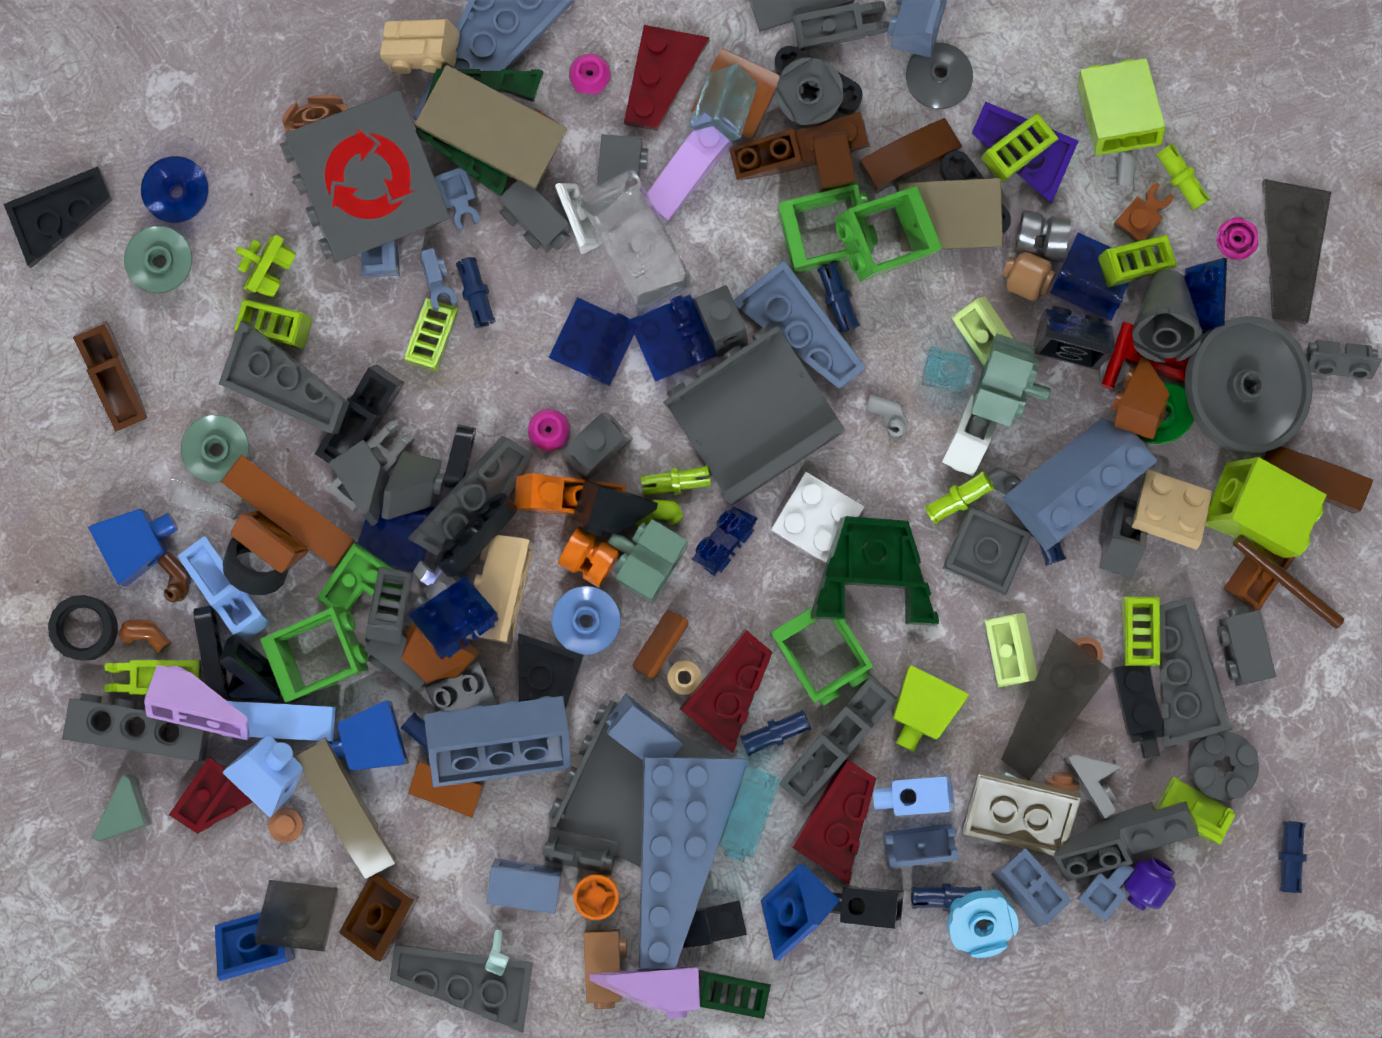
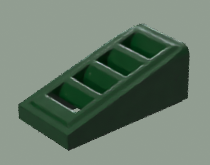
(760, 1001)

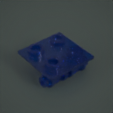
(1083, 280)
(1208, 292)
(672, 337)
(593, 341)
(731, 528)
(390, 539)
(453, 617)

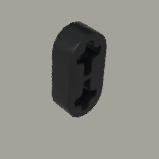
(459, 455)

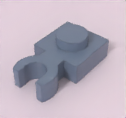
(456, 193)

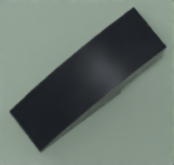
(364, 412)

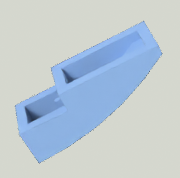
(235, 607)
(288, 720)

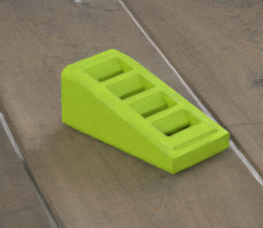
(996, 164)
(1117, 268)
(294, 327)
(431, 363)
(1153, 617)

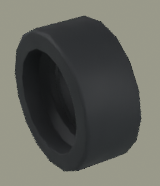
(246, 579)
(56, 630)

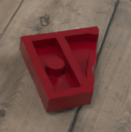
(208, 798)

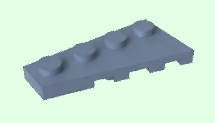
(786, 303)

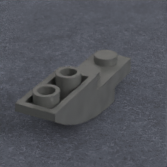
(1124, 834)

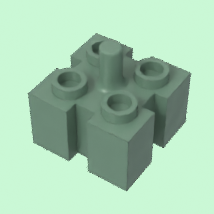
(1007, 381)
(648, 559)

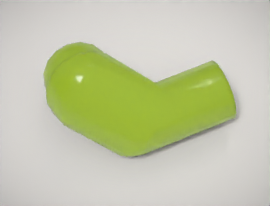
(665, 510)

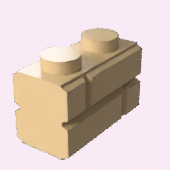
(419, 45)

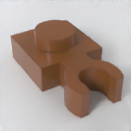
(1141, 216)

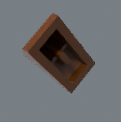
(832, 161)

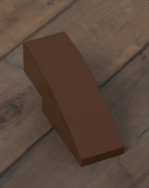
(909, 155)
(110, 375)
(1343, 487)

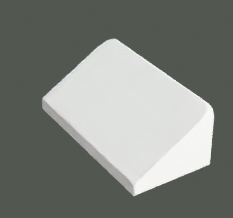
(583, 237)

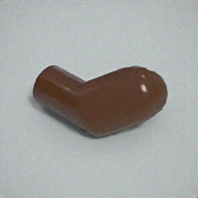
(178, 578)

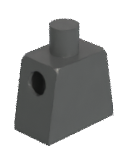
(721, 320)
(596, 445)

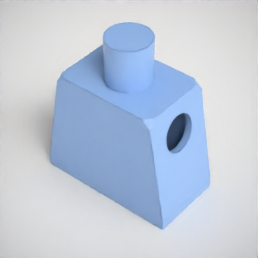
(266, 774)
(932, 794)

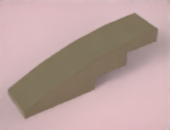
(345, 808)

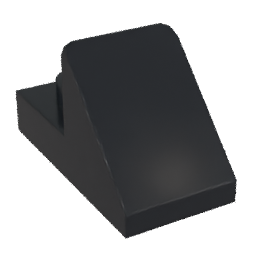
(250, 670)
(715, 924)

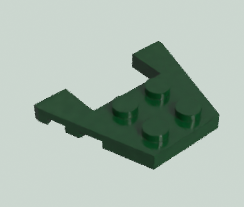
(517, 83)
(874, 555)

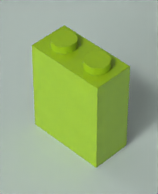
(1121, 106)

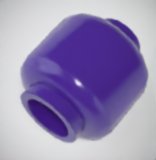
(1150, 884)

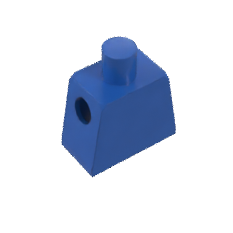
(132, 542)
(371, 739)

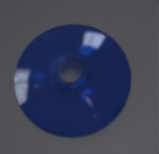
(163, 178)

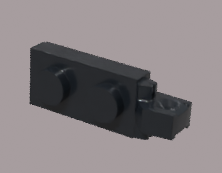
(1139, 707)

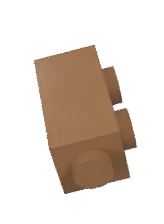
(602, 954)

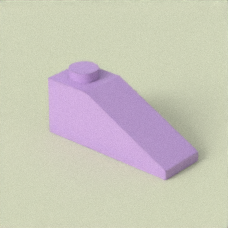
(688, 169)
(188, 701)
(656, 989)

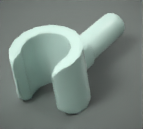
(497, 961)

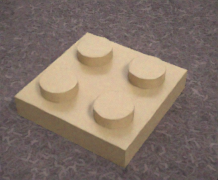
(1172, 509)

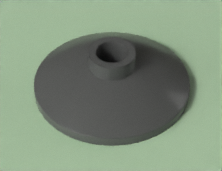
(936, 91)

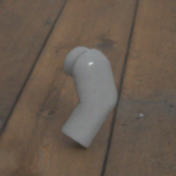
(892, 414)

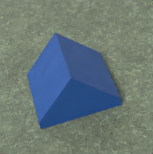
(795, 909)
(240, 954)

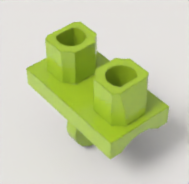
(273, 252)

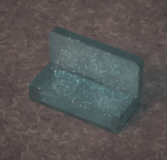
(725, 101)

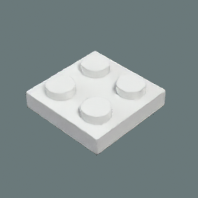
(813, 516)

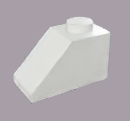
(969, 441)

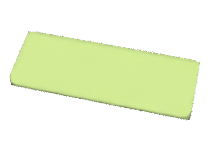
(979, 326)
(1011, 649)

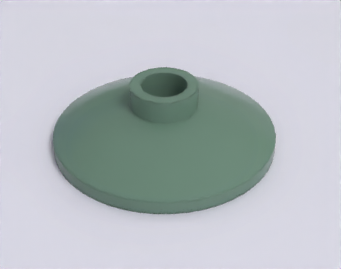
(146, 248)
(202, 437)

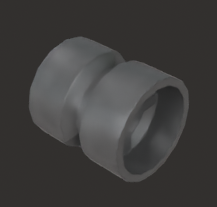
(1054, 231)

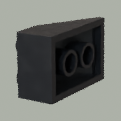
(1074, 339)

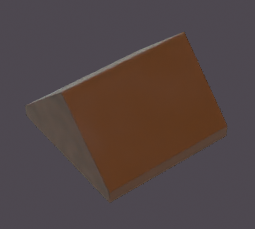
(378, 916)

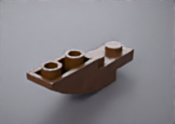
(792, 148)

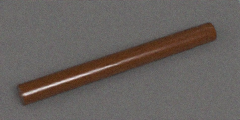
(1288, 581)

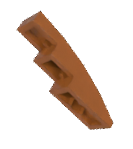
(287, 510)

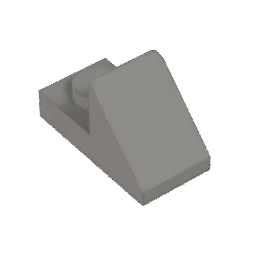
(1088, 774)

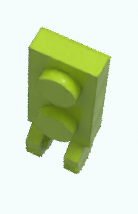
(142, 673)

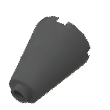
(1167, 320)

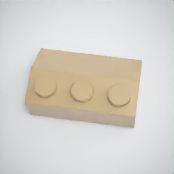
(504, 582)

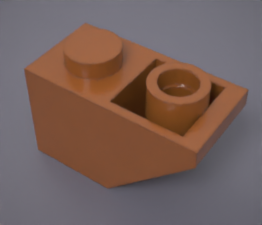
(1143, 402)

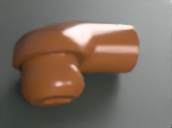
(144, 630)

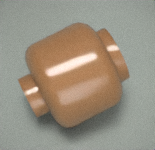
(1029, 276)

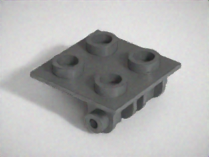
(467, 690)

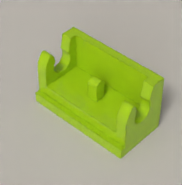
(1210, 816)

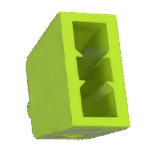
(925, 707)

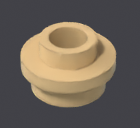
(676, 686)

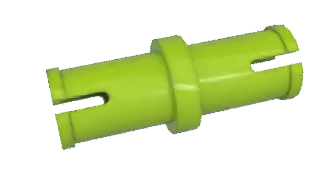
(1183, 176)
(676, 481)
(959, 497)

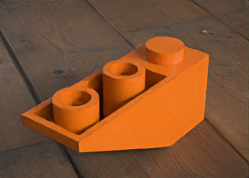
(551, 493)

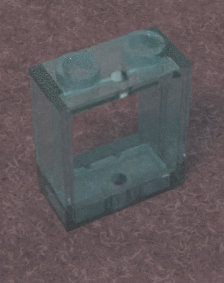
(749, 814)

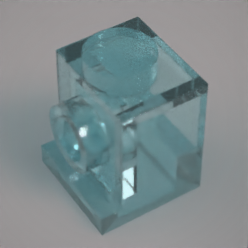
(935, 373)

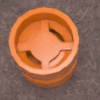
(589, 557)
(596, 896)

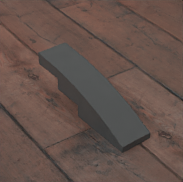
(837, 740)

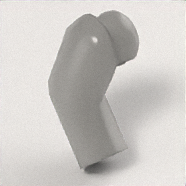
(1126, 167)

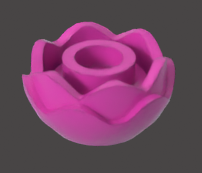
(589, 84)
(1237, 228)
(556, 438)

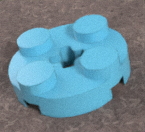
(977, 906)

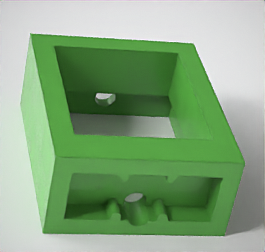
(914, 221)
(791, 232)
(285, 666)
(830, 691)

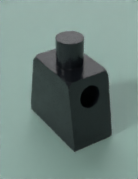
(881, 909)

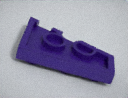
(1046, 169)

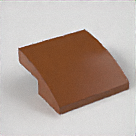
(764, 93)

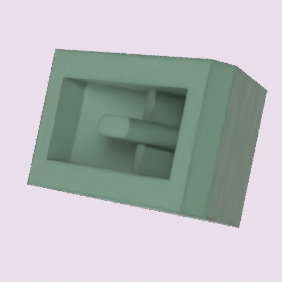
(124, 812)

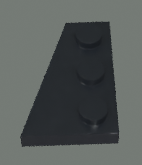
(56, 212)
(546, 670)

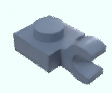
(434, 270)
(1104, 893)

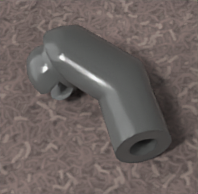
(1003, 480)

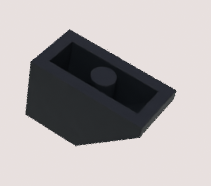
(610, 509)

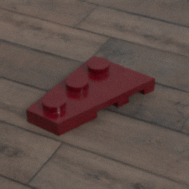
(660, 71)
(726, 692)
(836, 822)

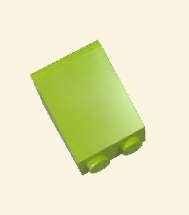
(1265, 507)

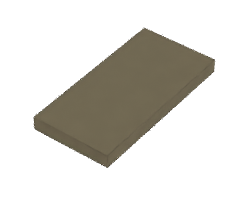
(490, 127)

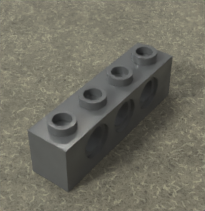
(83, 727)

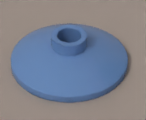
(581, 602)

